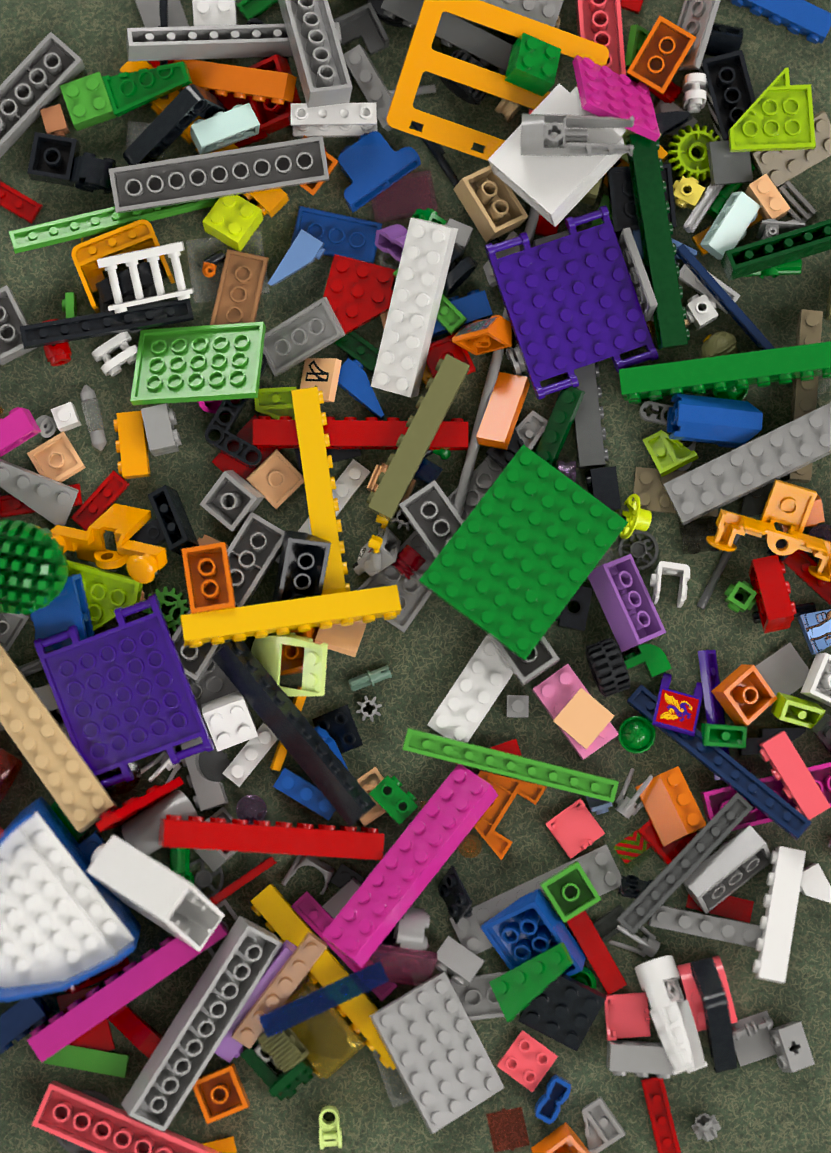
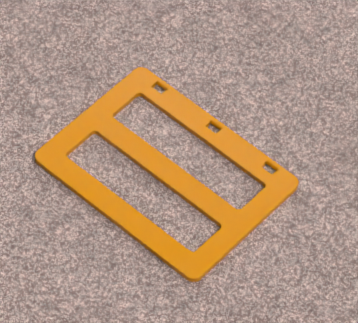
(423, 58)

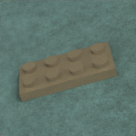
(786, 164)
(651, 491)

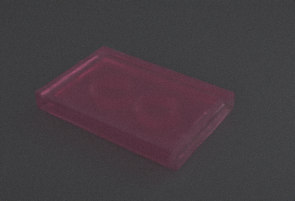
(405, 197)
(404, 964)

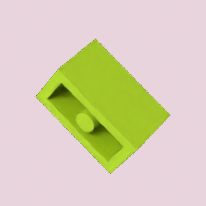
(797, 710)

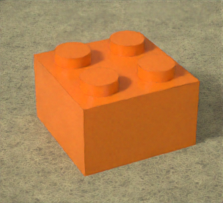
(744, 695)
(220, 1093)

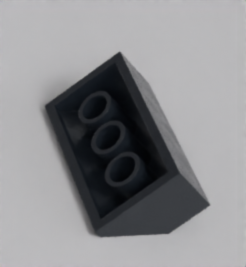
(301, 566)

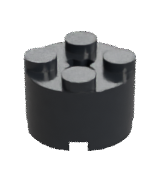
(92, 173)

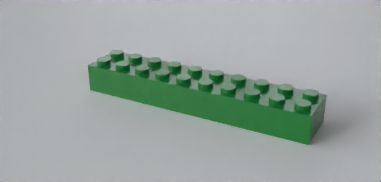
(726, 372)

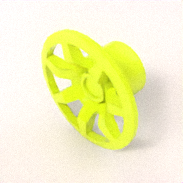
(636, 517)

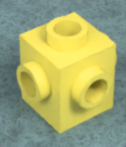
(692, 198)

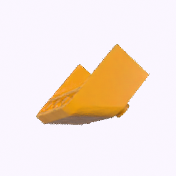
(125, 239)

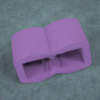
(391, 240)

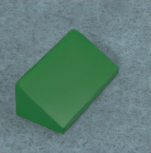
(724, 735)

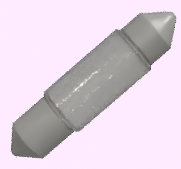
(93, 417)

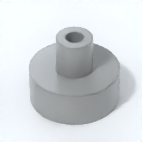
(47, 426)

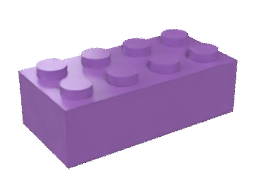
(626, 602)

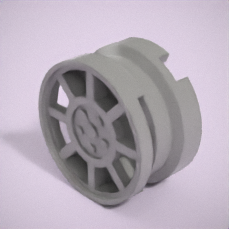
(516, 360)

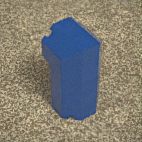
(713, 420)

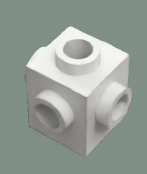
(703, 317)

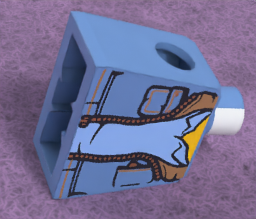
(816, 630)

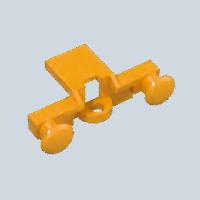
(785, 505)
(140, 558)

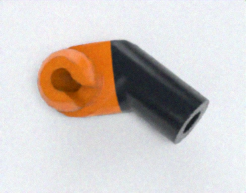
(210, 263)

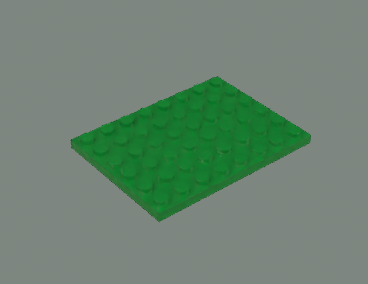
(523, 552)

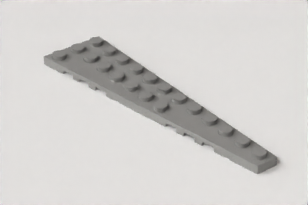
(411, 592)

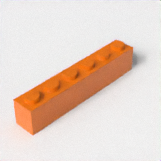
(242, 81)

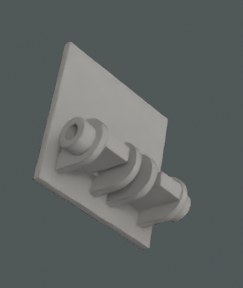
(773, 227)
(753, 1038)

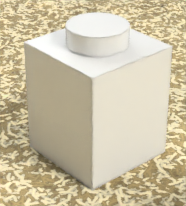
(66, 417)

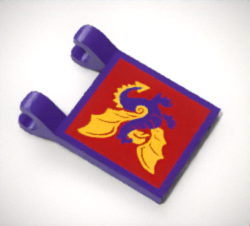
(677, 709)

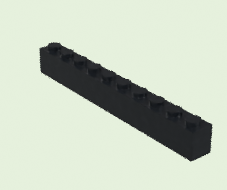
(294, 731)

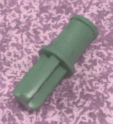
(370, 678)

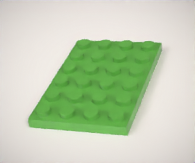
(198, 363)

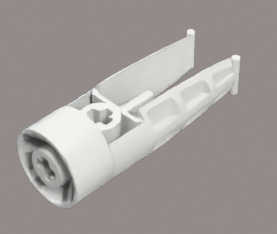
(671, 1014)

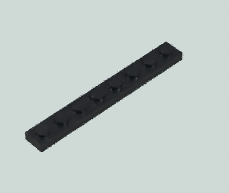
(106, 323)

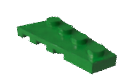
(138, 88)
(522, 984)

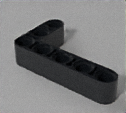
(171, 123)
(224, 429)
(716, 1014)

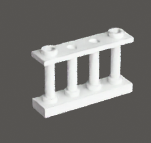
(333, 120)
(131, 260)

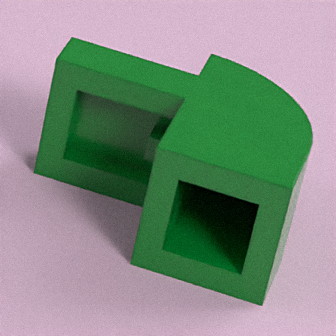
(652, 657)

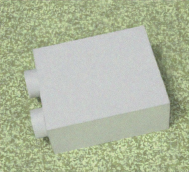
(555, 182)
(155, 892)

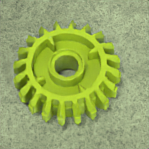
(682, 151)

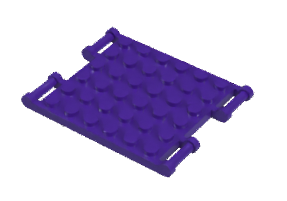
(571, 302)
(124, 693)

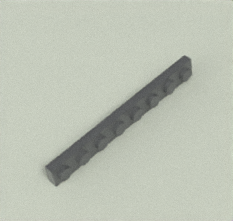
(684, 863)

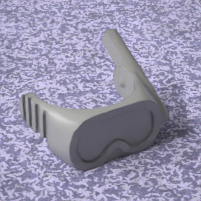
(303, 860)

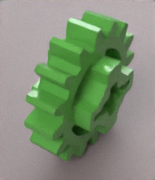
(176, 605)

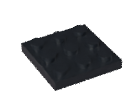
(622, 198)
(564, 1011)

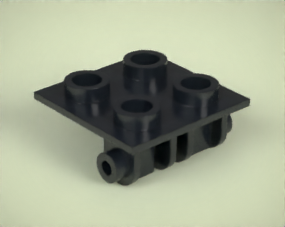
(341, 728)
(632, 886)
(455, 895)

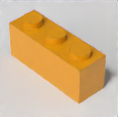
(132, 445)

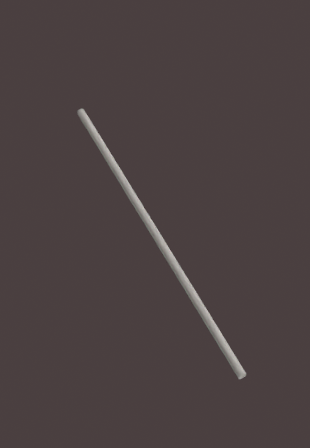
(491, 378)

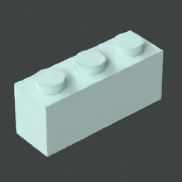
(224, 128)
(730, 224)

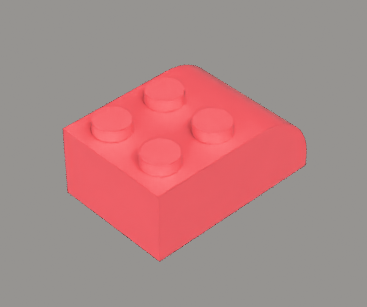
(692, 995)

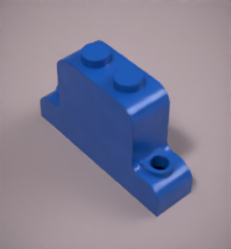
(373, 167)
(64, 611)

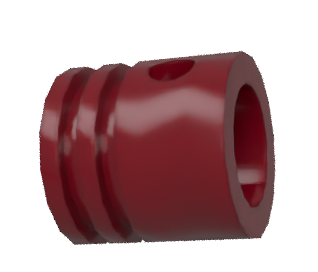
(408, 562)

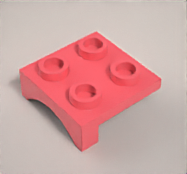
(575, 828)
(627, 1016)
(527, 1061)

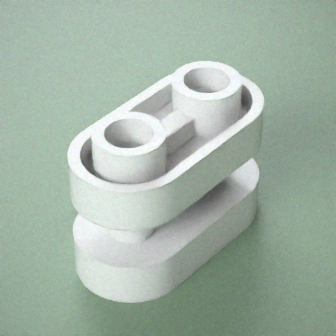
(695, 95)
(112, 365)

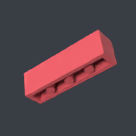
(794, 775)

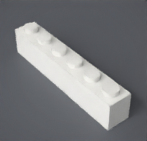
(779, 915)

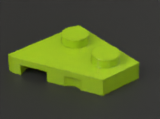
(275, 402)

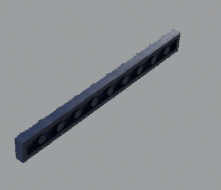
(728, 770)

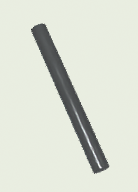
(716, 576)

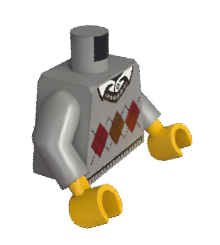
(379, 551)

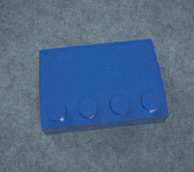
(530, 929)

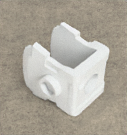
(672, 569)

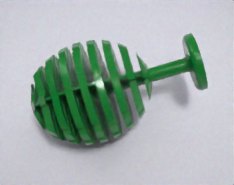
(30, 567)

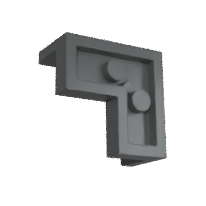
(366, 25)

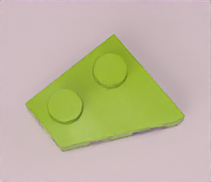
(668, 453)

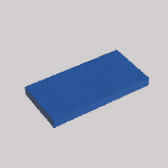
(340, 233)

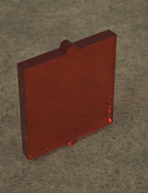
(508, 1129)

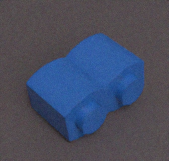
(555, 1094)

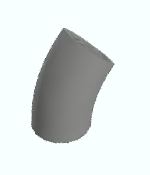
(143, 828)

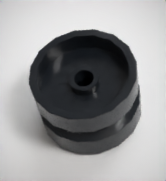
(458, 270)

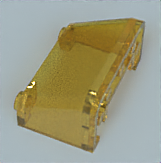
(325, 1036)

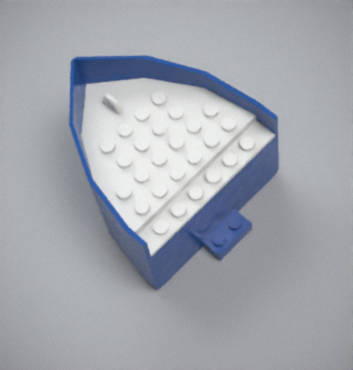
(53, 913)

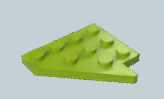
(776, 120)
(105, 591)

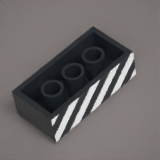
(727, 90)

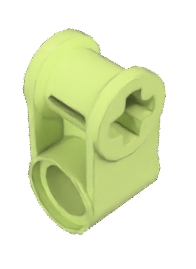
(330, 1132)

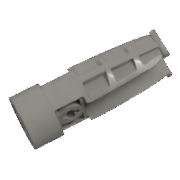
(536, 135)

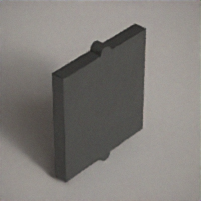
(213, 764)

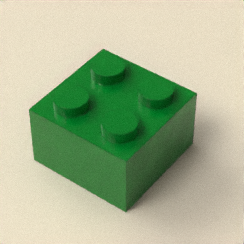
(533, 64)

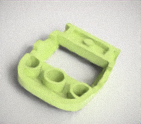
(269, 653)

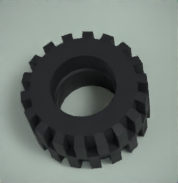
(464, 92)
(608, 667)

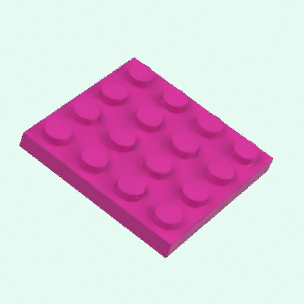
(615, 96)

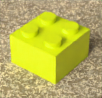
(233, 221)

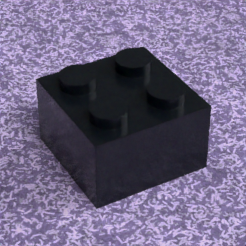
(52, 158)

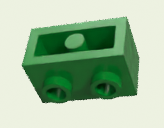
(393, 799)

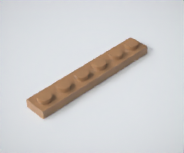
(280, 988)

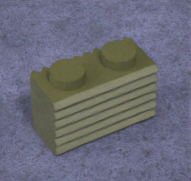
(284, 1049)

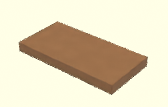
(239, 288)

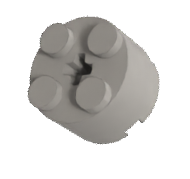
(411, 929)

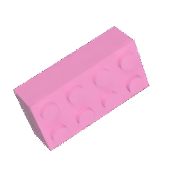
(556, 693)

